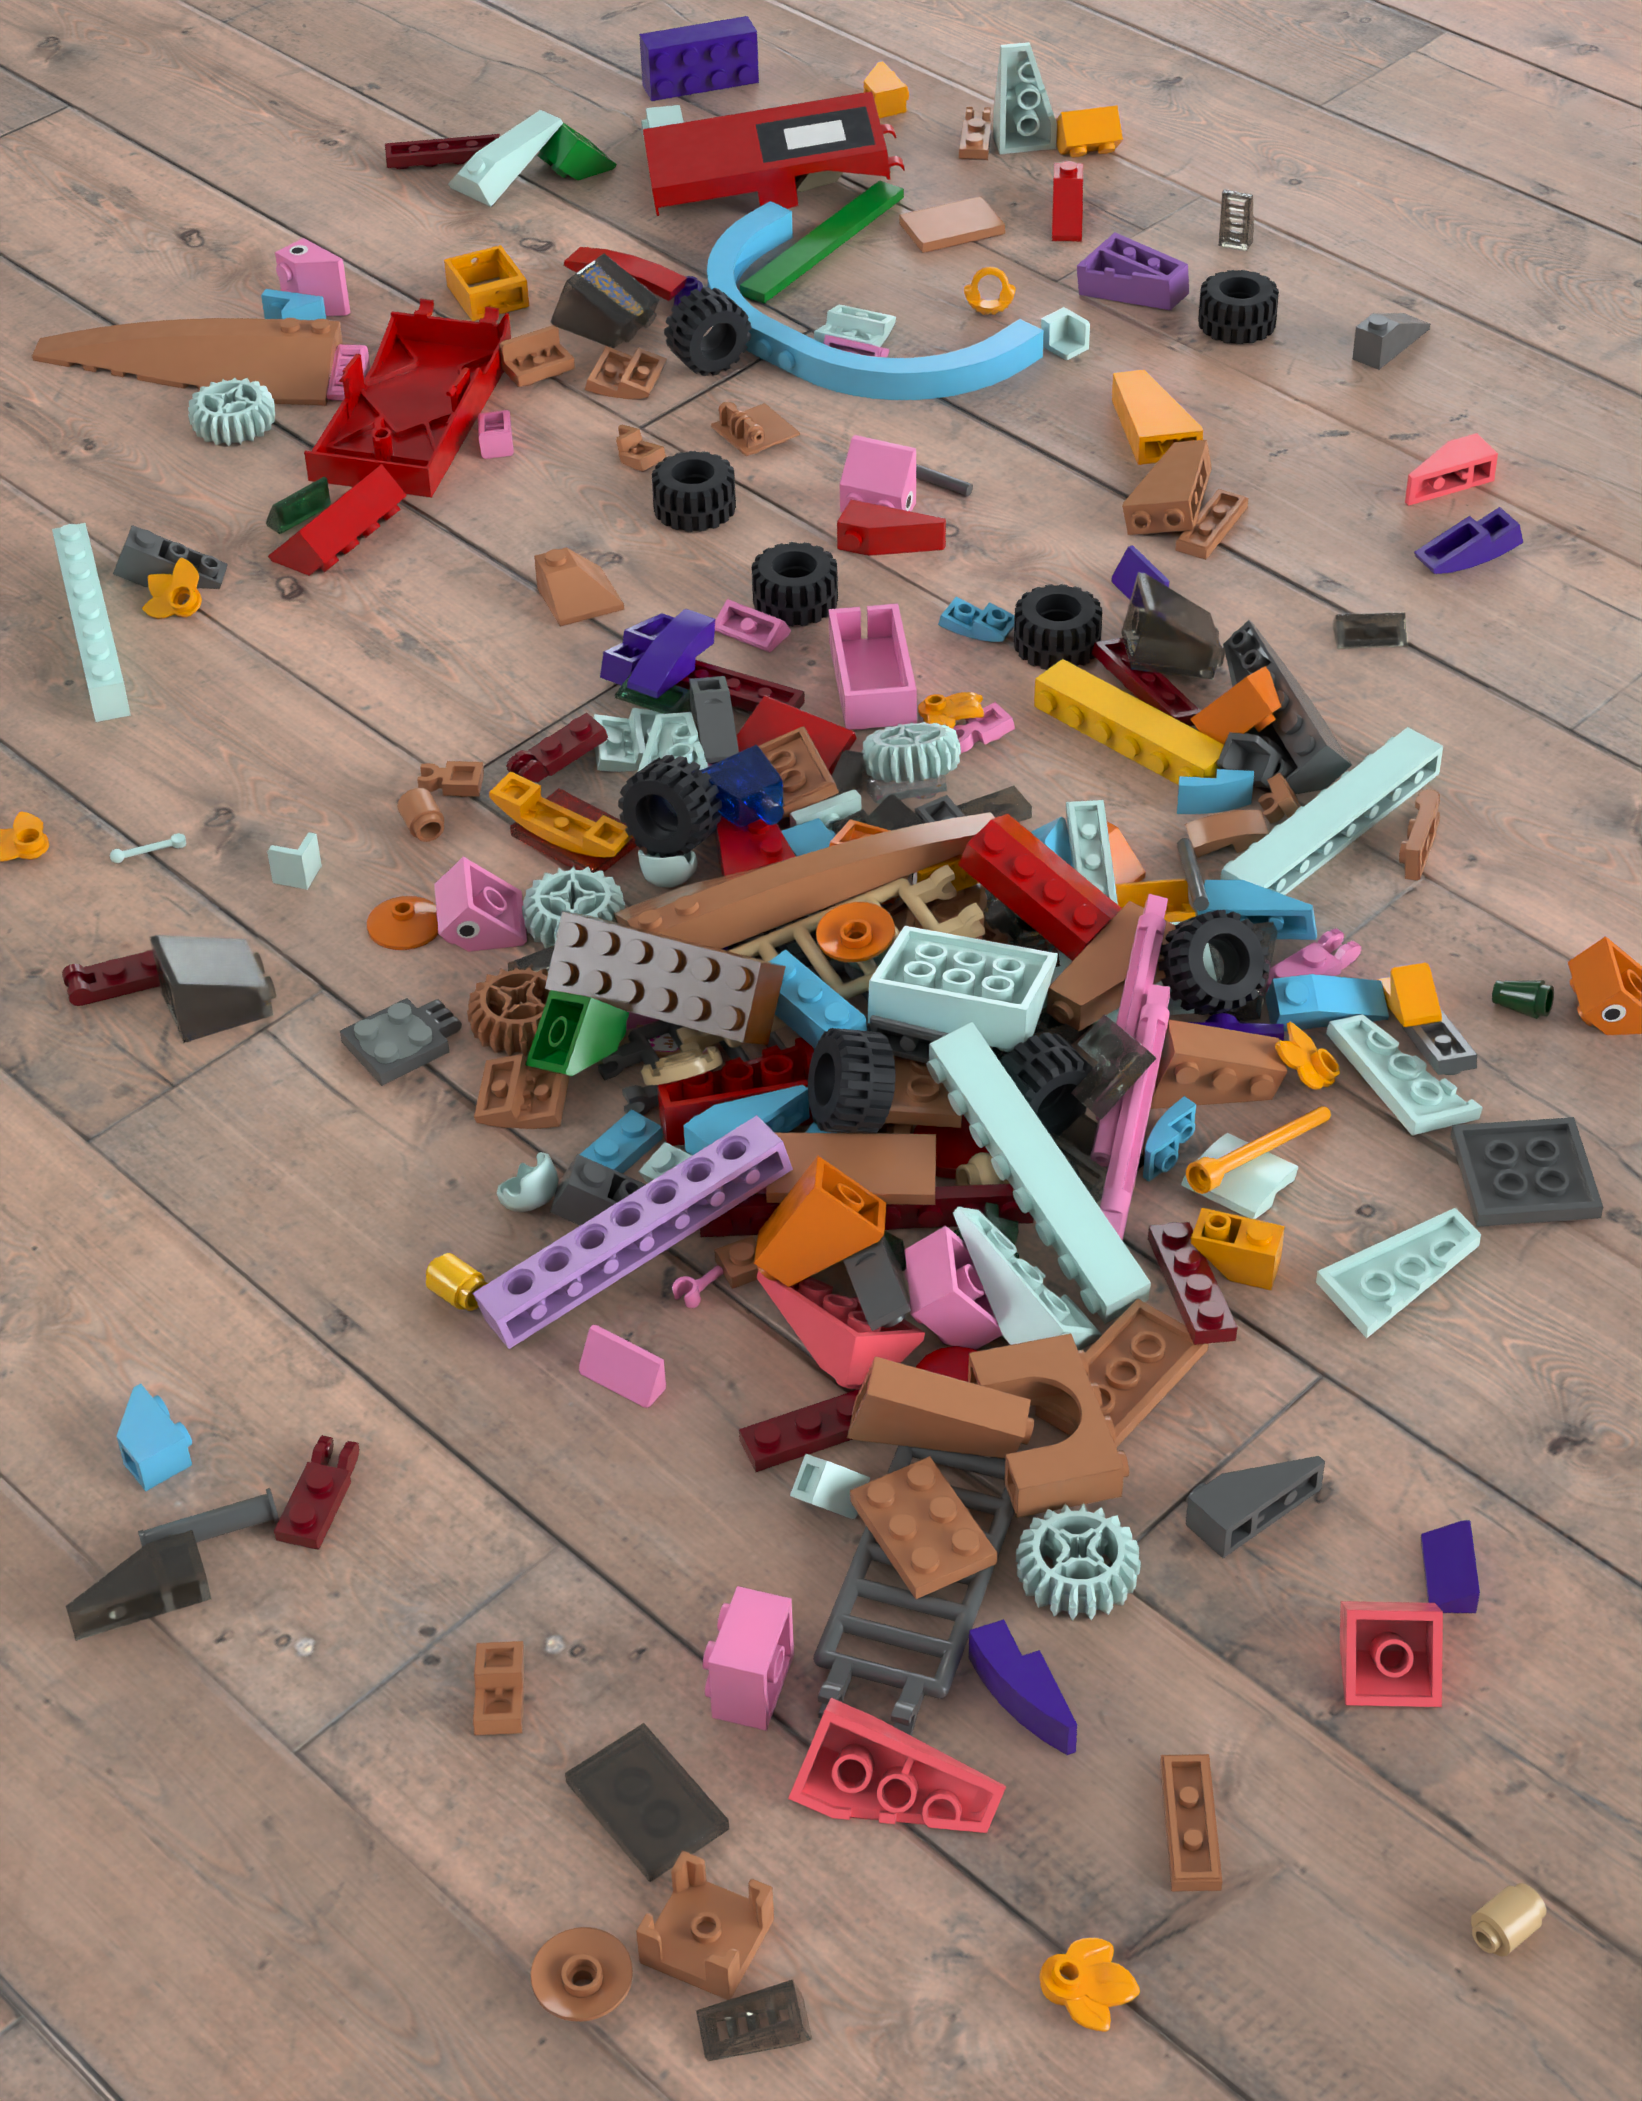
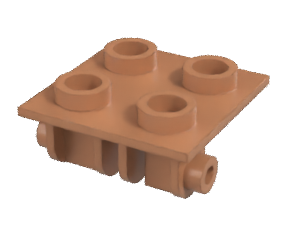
(753, 428)

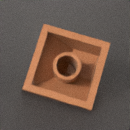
(574, 587)

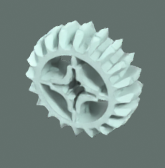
(231, 411)
(911, 752)
(568, 892)
(1079, 1576)

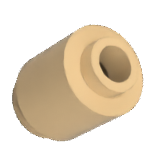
(1508, 1919)

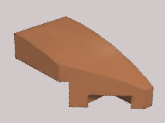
(635, 452)

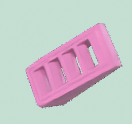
(342, 357)
(495, 434)

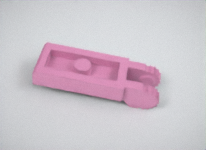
(1318, 958)

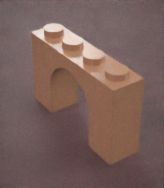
(1055, 1376)

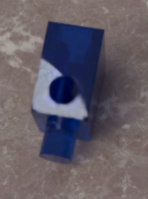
(748, 788)

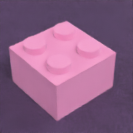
(948, 1291)
(749, 1657)

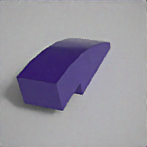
(1471, 543)
(673, 653)
(622, 659)
(1022, 1685)

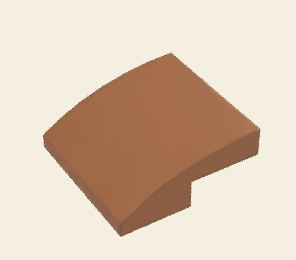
(625, 375)
(520, 1095)

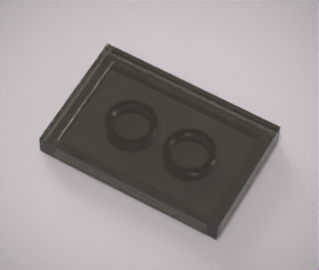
(646, 1801)

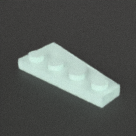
(1399, 1078)
(1394, 1272)

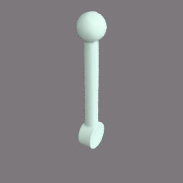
(177, 841)

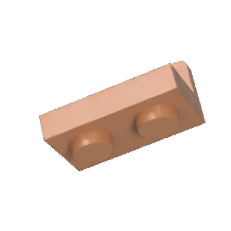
(535, 356)

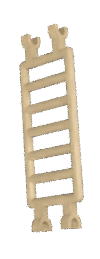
(915, 897)

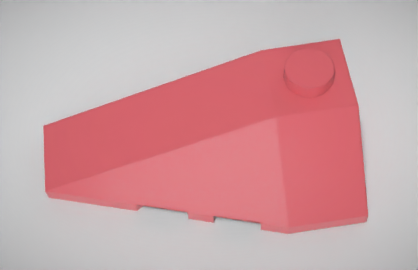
(838, 1331)
(885, 1775)

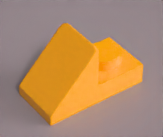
(1412, 995)

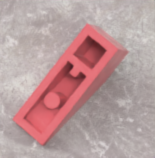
(1452, 468)

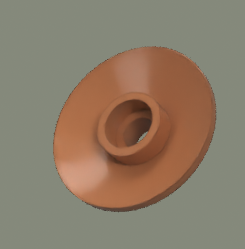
(577, 1956)

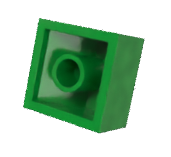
(574, 155)
(575, 1033)

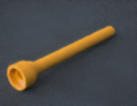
(1208, 1172)

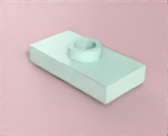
(829, 810)

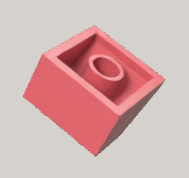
(1391, 1653)

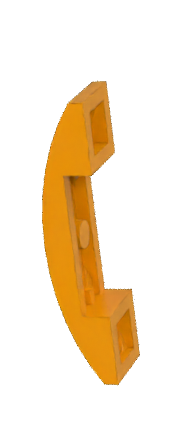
(554, 823)

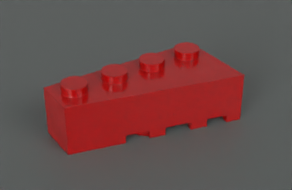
(749, 846)
(736, 1080)

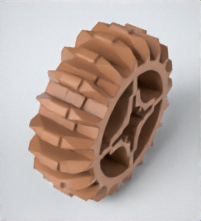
(508, 1009)

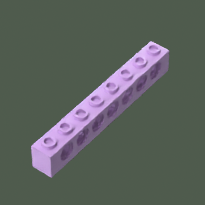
(632, 1231)

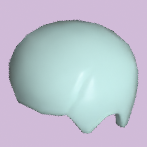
(669, 870)
(531, 1186)

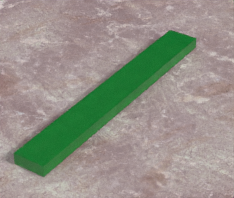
(821, 242)

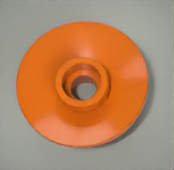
(403, 923)
(855, 932)

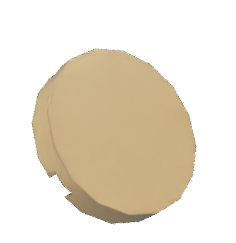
(681, 1066)

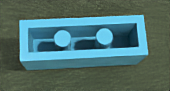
(811, 1004)

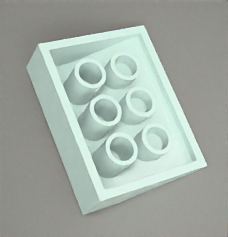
(958, 980)

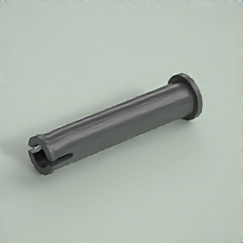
(218, 1521)

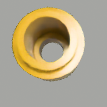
(454, 1281)

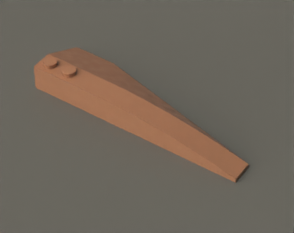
(282, 354)
(766, 897)

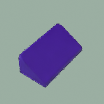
(1128, 568)
(1451, 1568)

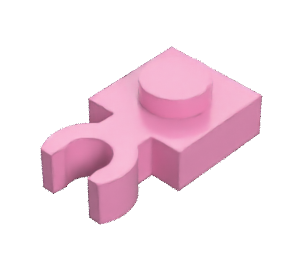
(986, 729)

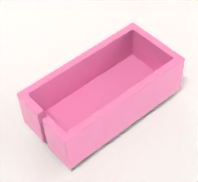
(873, 672)

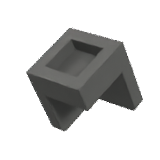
(1249, 754)

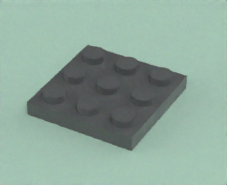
(1526, 1172)

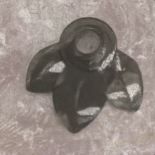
(1001, 917)

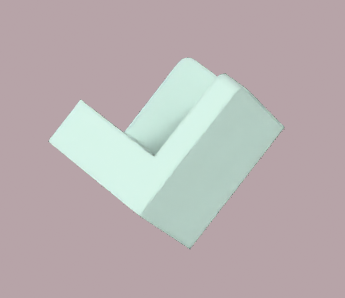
(1065, 333)
(295, 866)
(827, 1485)

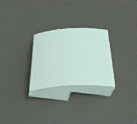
(856, 325)
(625, 740)
(1251, 1186)

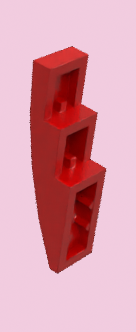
(651, 275)

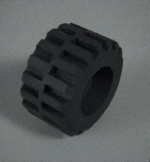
(1238, 306)
(693, 319)
(693, 491)
(795, 583)
(1057, 625)
(686, 791)
(1241, 957)
(1046, 1074)
(851, 1081)

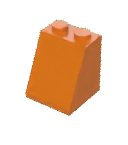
(818, 1225)

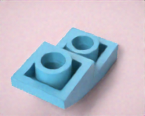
(965, 619)
(1212, 795)
(1163, 1143)

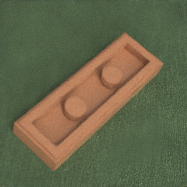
(1212, 524)
(1190, 1823)

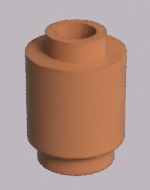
(421, 814)

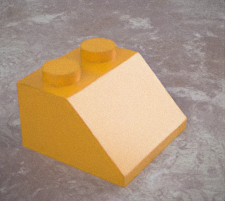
(1088, 131)

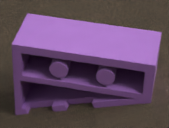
(1133, 274)

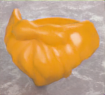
(989, 306)

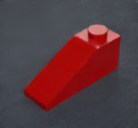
(1067, 201)
(887, 530)

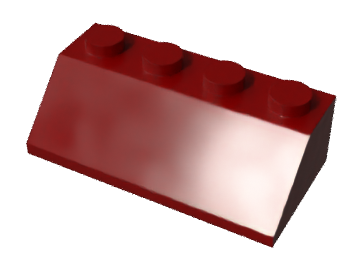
(341, 524)
(1037, 885)

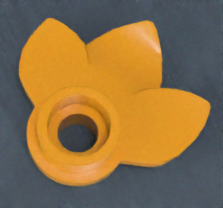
(171, 591)
(948, 709)
(24, 839)
(1314, 1066)
(1092, 1985)

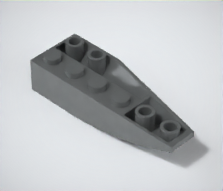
(1307, 747)

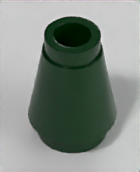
(1524, 996)

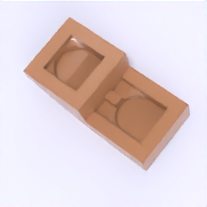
(1226, 828)
(499, 1688)

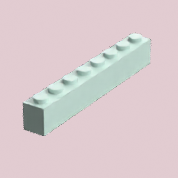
(91, 623)
(1339, 814)
(1038, 1173)

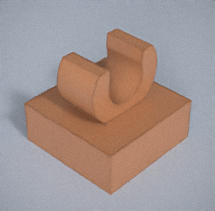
(1279, 801)

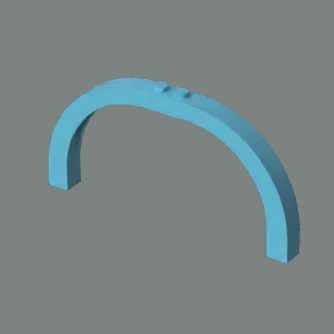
(849, 372)

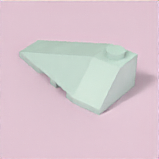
(1021, 105)
(501, 161)
(675, 736)
(1016, 1289)

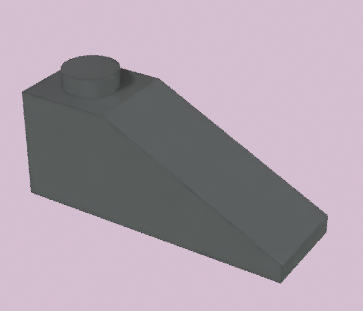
(1385, 336)
(1250, 1500)

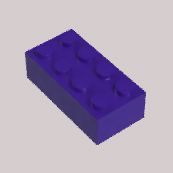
(699, 58)

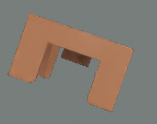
(706, 1930)

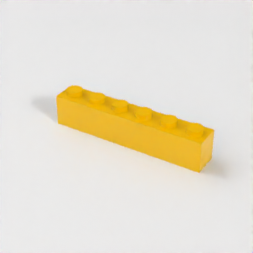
(1125, 723)

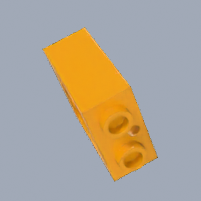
(494, 262)

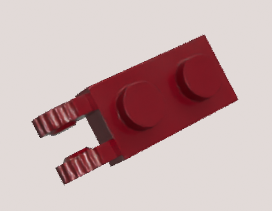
(558, 749)
(317, 1495)

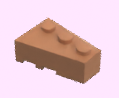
(1216, 1066)

